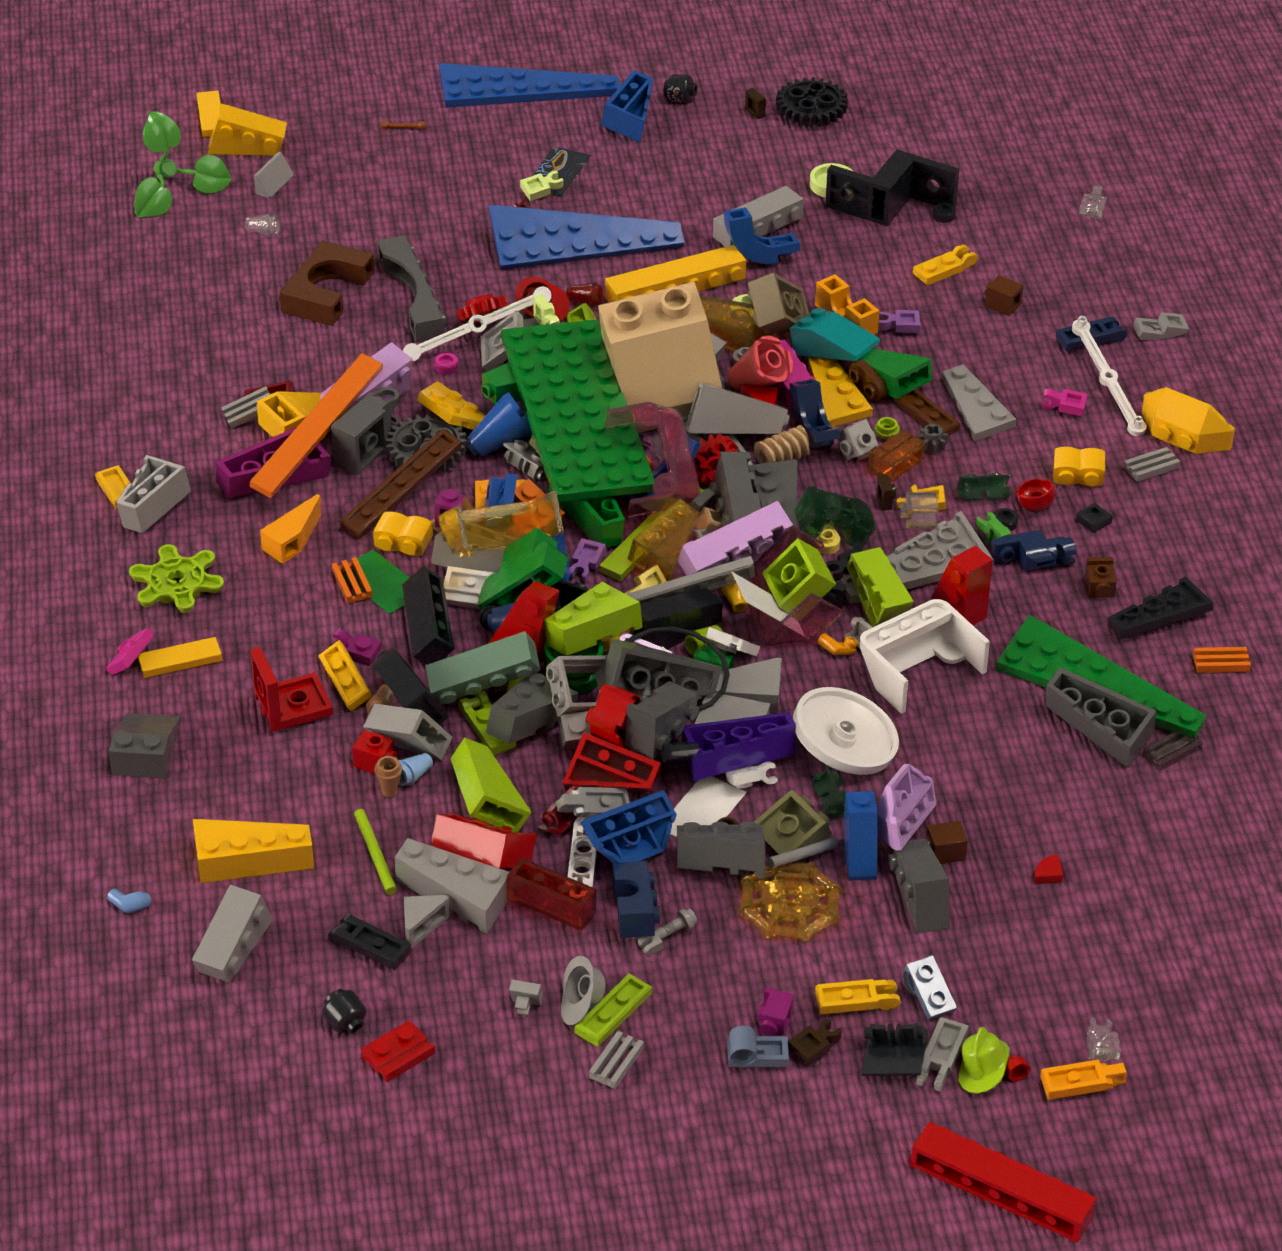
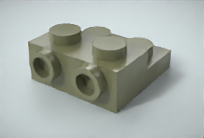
(793, 824)

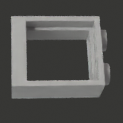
(559, 685)

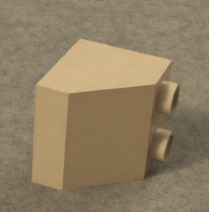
(660, 347)

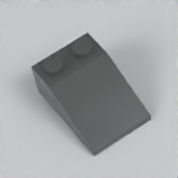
(143, 745)

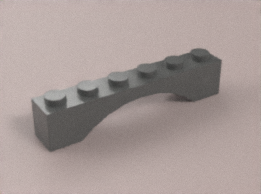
(399, 261)

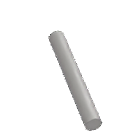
(801, 853)

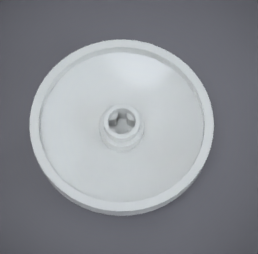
(845, 730)

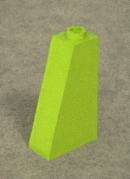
(487, 787)

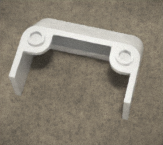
(917, 636)

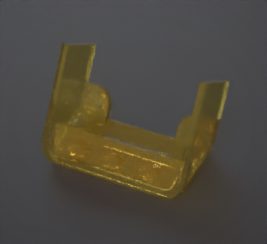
(499, 524)

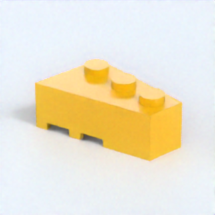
(245, 133)

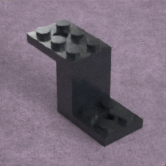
(887, 192)

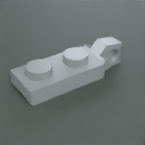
(592, 800)

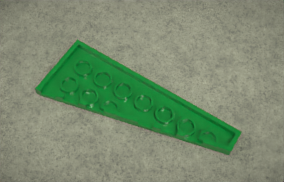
(1041, 650)

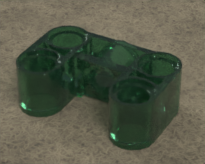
(849, 514)

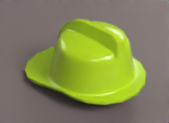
(982, 1062)

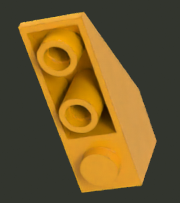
(291, 532)

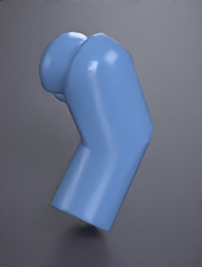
(131, 902)

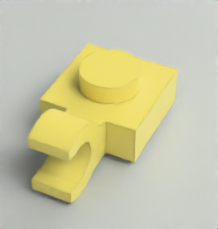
(648, 578)

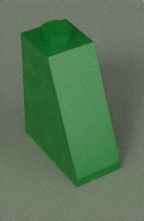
(900, 370)

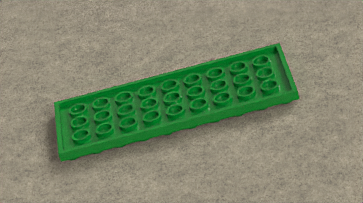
(566, 397)

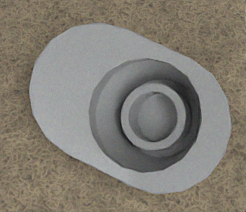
(581, 989)

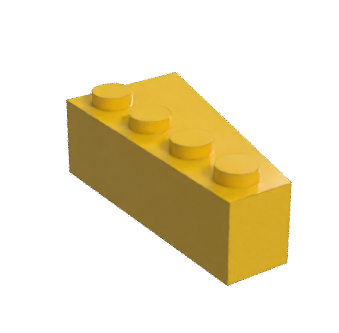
(250, 848)

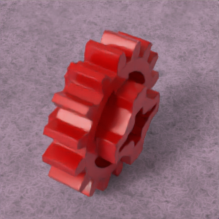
(482, 306)
(708, 456)

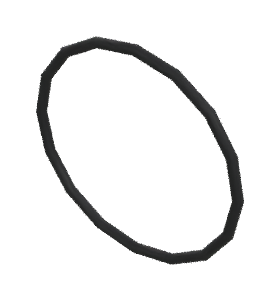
(701, 638)

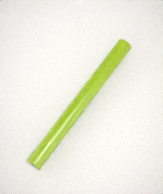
(375, 852)

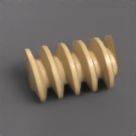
(783, 447)

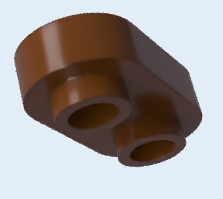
(868, 380)

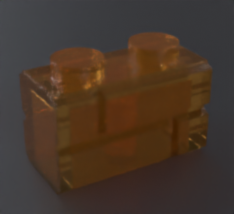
(896, 455)

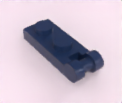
(1101, 331)

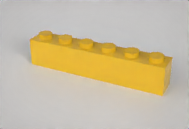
(705, 269)

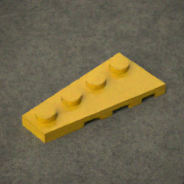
(840, 396)

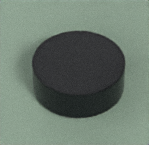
(944, 212)
(1007, 517)

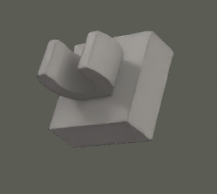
(525, 994)

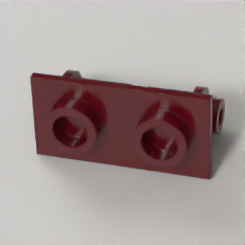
(555, 821)

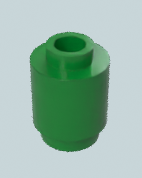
(707, 655)

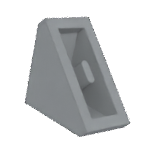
(424, 915)

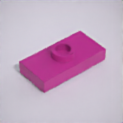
(129, 651)

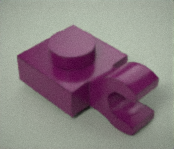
(361, 648)

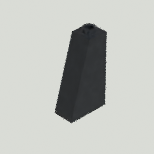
(685, 611)

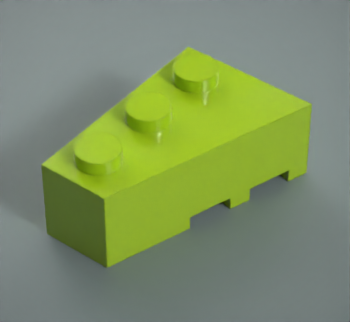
(878, 586)
(591, 617)

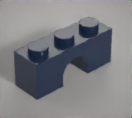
(635, 899)

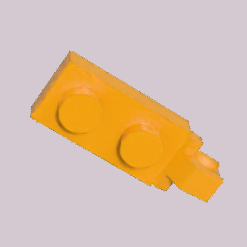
(1081, 1078)

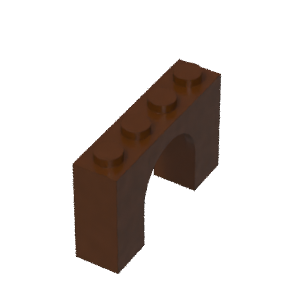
(326, 262)

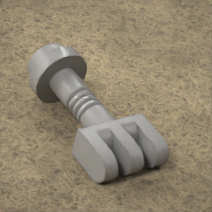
(654, 944)

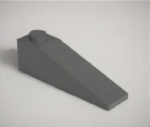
(646, 668)

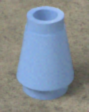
(414, 768)

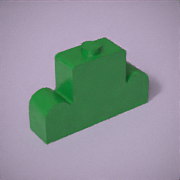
(524, 562)

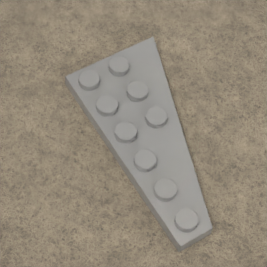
(928, 554)

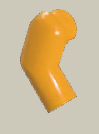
(847, 647)

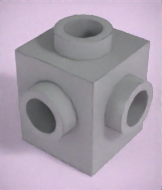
(857, 440)

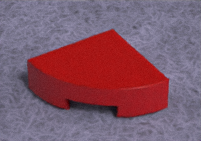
(1049, 870)

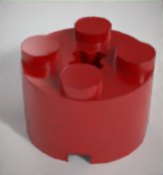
(610, 713)

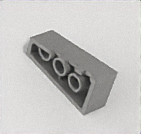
(473, 888)

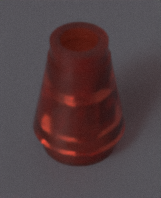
(586, 293)

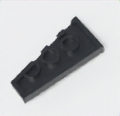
(1164, 609)

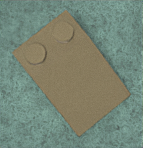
(776, 303)

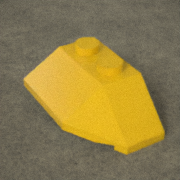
(1186, 422)

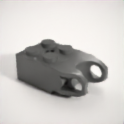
(362, 431)

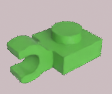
(992, 527)

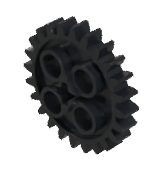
(811, 102)

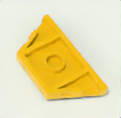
(450, 406)

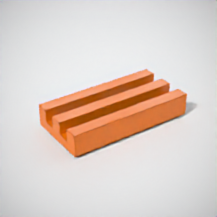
(347, 567)
(1221, 659)

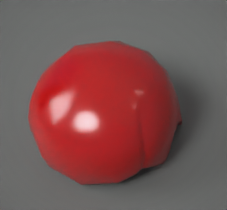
(1036, 494)

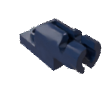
(1033, 550)

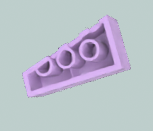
(394, 374)
(737, 540)

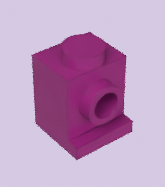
(447, 500)
(775, 1012)

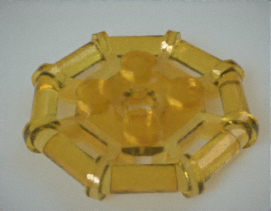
(794, 881)

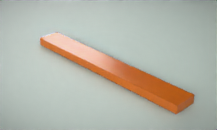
(315, 425)

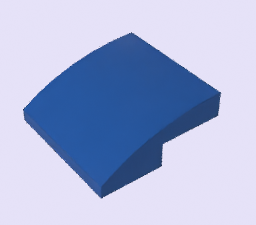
(500, 490)

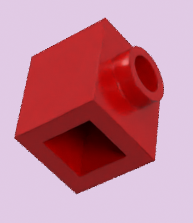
(370, 749)

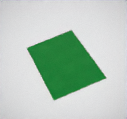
(383, 579)

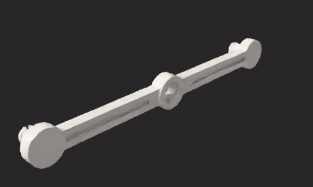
(415, 351)
(1136, 425)

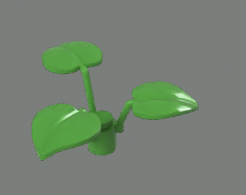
(151, 196)

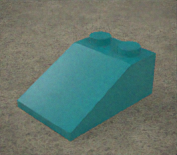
(830, 336)

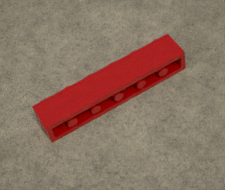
(1003, 1181)

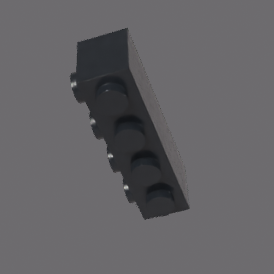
(428, 616)

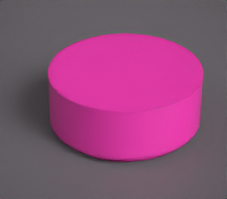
(446, 363)

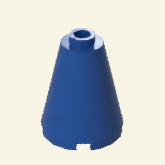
(501, 425)

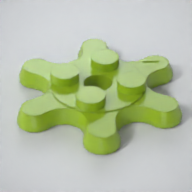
(172, 565)

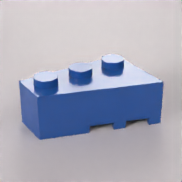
(628, 106)

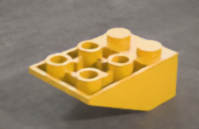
(285, 410)

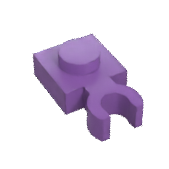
(903, 321)
(587, 556)

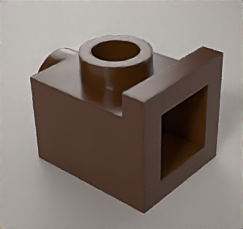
(1100, 577)

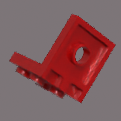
(279, 697)

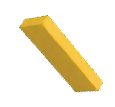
(208, 110)
(179, 657)
(345, 675)

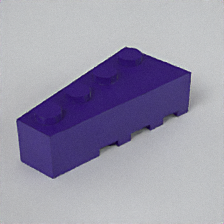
(739, 743)

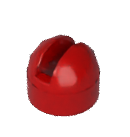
(1017, 1068)

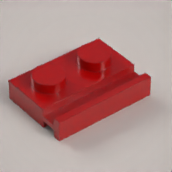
(398, 1051)

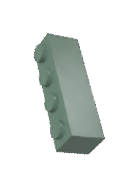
(482, 668)

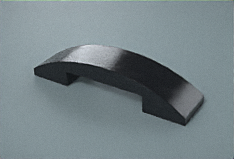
(677, 752)

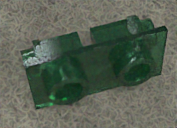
(971, 487)
(829, 783)

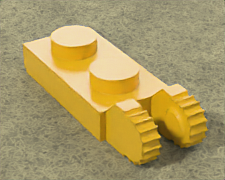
(945, 265)
(856, 996)

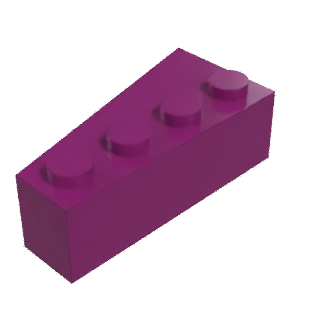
(238, 469)

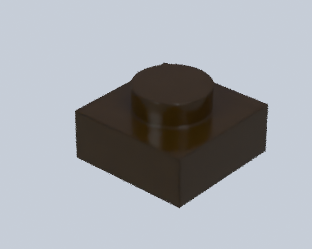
(755, 103)
(885, 492)

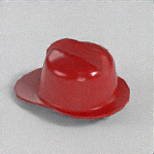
(558, 297)

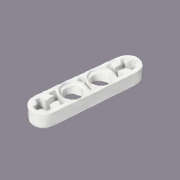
(581, 859)

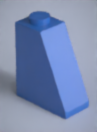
(860, 835)

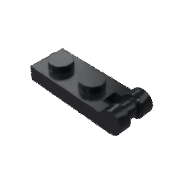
(370, 941)

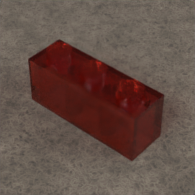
(551, 894)

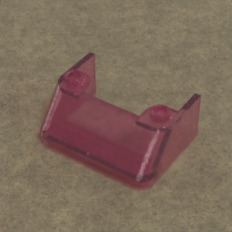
(681, 477)
(807, 619)

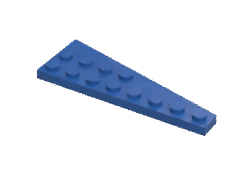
(497, 85)
(547, 236)

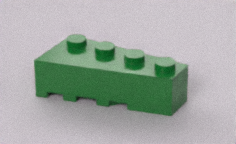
(597, 518)

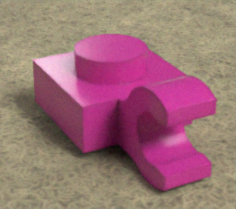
(1067, 401)

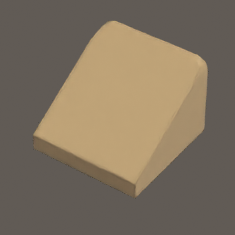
(708, 520)

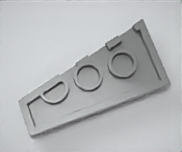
(977, 404)

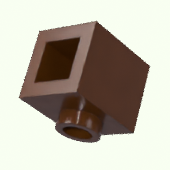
(1003, 295)
(947, 841)

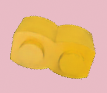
(1079, 466)
(403, 533)

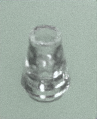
(264, 224)

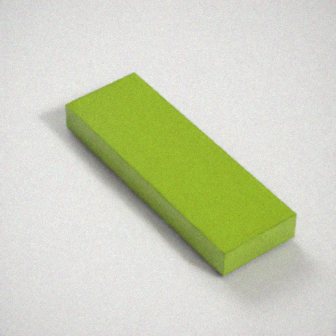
(613, 1010)

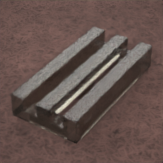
(1169, 745)

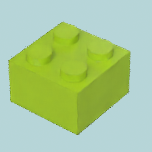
(797, 574)

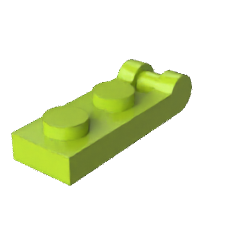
(479, 721)

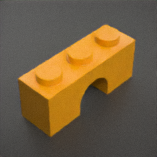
(834, 296)

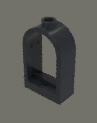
(407, 685)

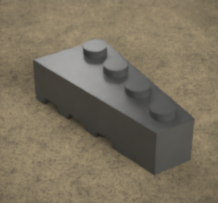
(1101, 714)

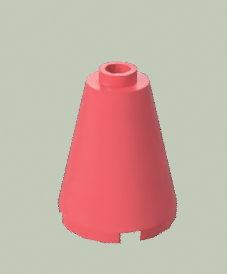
(762, 364)

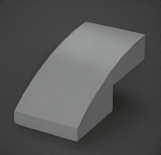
(1167, 326)

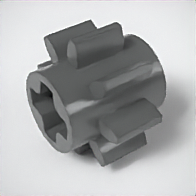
(933, 438)

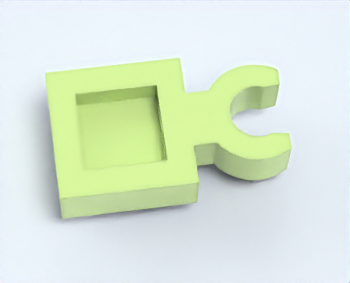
(540, 186)
(544, 311)

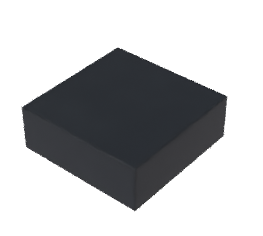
(1094, 517)

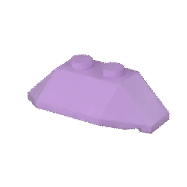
(904, 806)

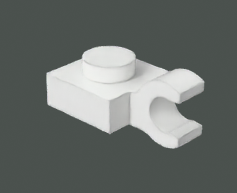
(745, 776)

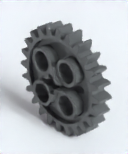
(411, 436)

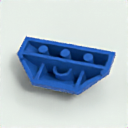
(632, 830)

